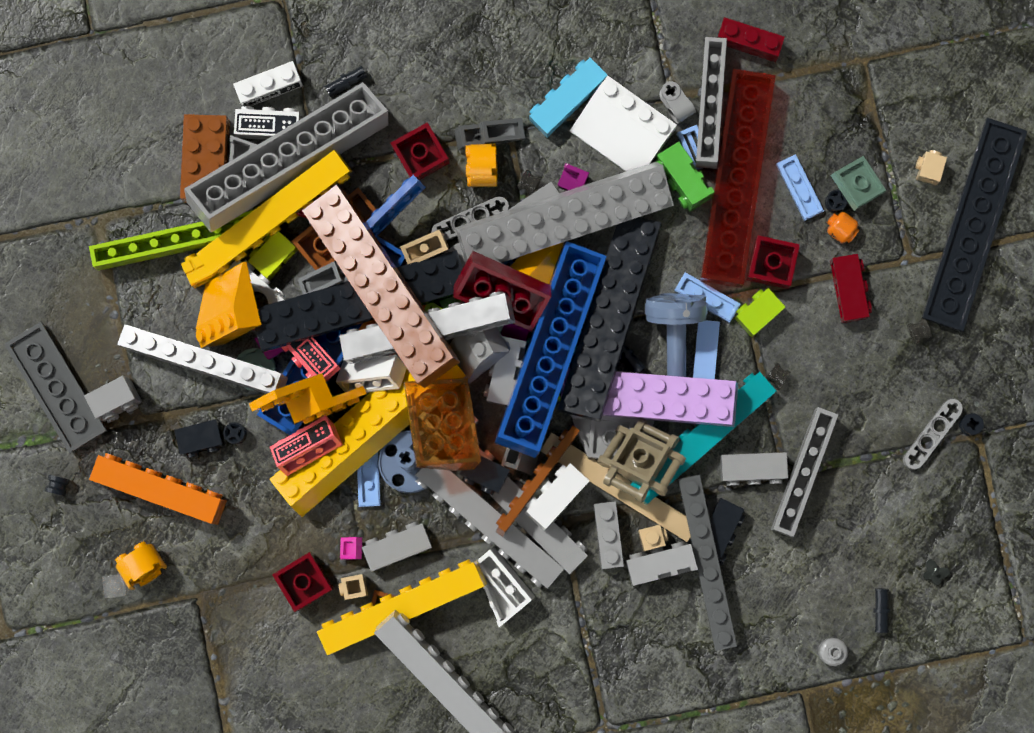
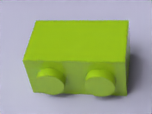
(759, 312)

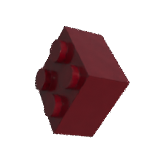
(420, 152)
(773, 262)
(303, 582)

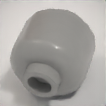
(833, 651)

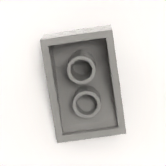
(479, 351)

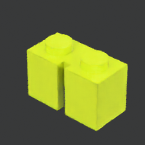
(272, 254)

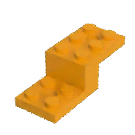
(308, 399)

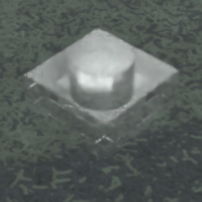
(114, 586)

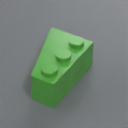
(684, 177)

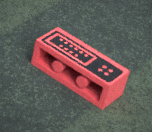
(313, 358)
(306, 445)

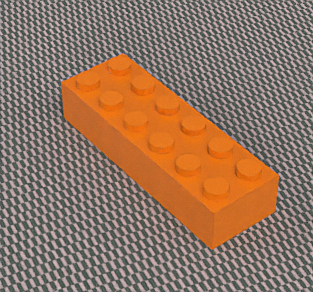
(158, 490)

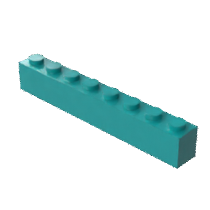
(704, 437)

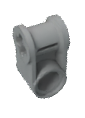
(677, 104)

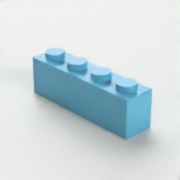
(568, 97)

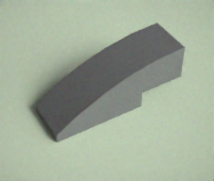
(490, 132)
(322, 278)

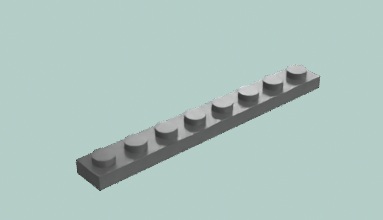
(707, 563)

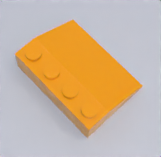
(227, 308)

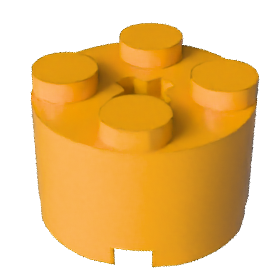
(481, 165)
(140, 565)

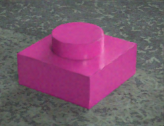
(351, 548)

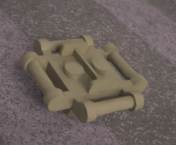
(641, 459)

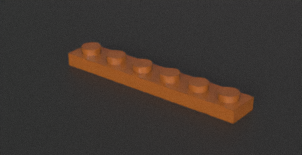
(531, 487)

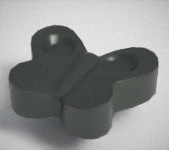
(934, 573)

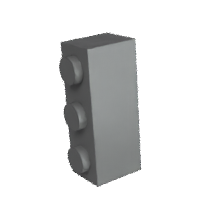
(753, 468)
(608, 535)
(396, 546)

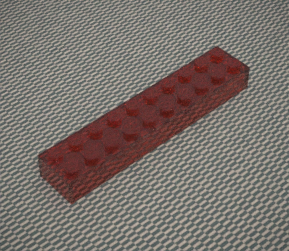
(737, 178)

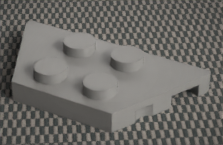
(597, 435)

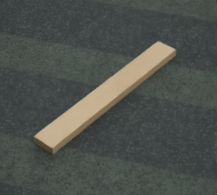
(655, 510)

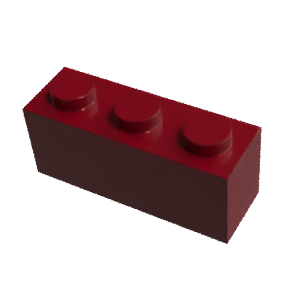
(751, 39)
(850, 288)

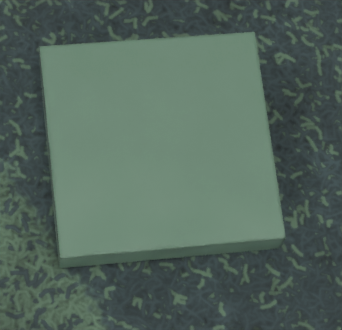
(858, 183)

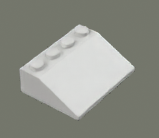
(622, 126)

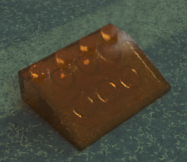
(442, 425)

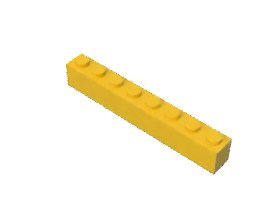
(273, 213)
(409, 602)

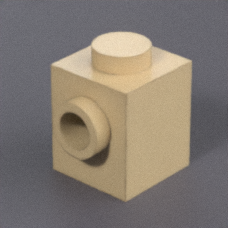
(930, 167)
(652, 537)
(353, 587)

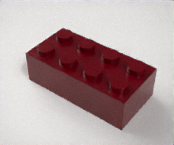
(485, 276)

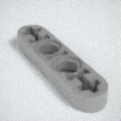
(468, 216)
(930, 432)

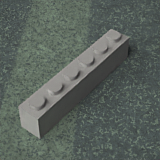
(711, 102)
(804, 472)

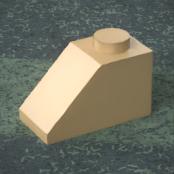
(425, 247)

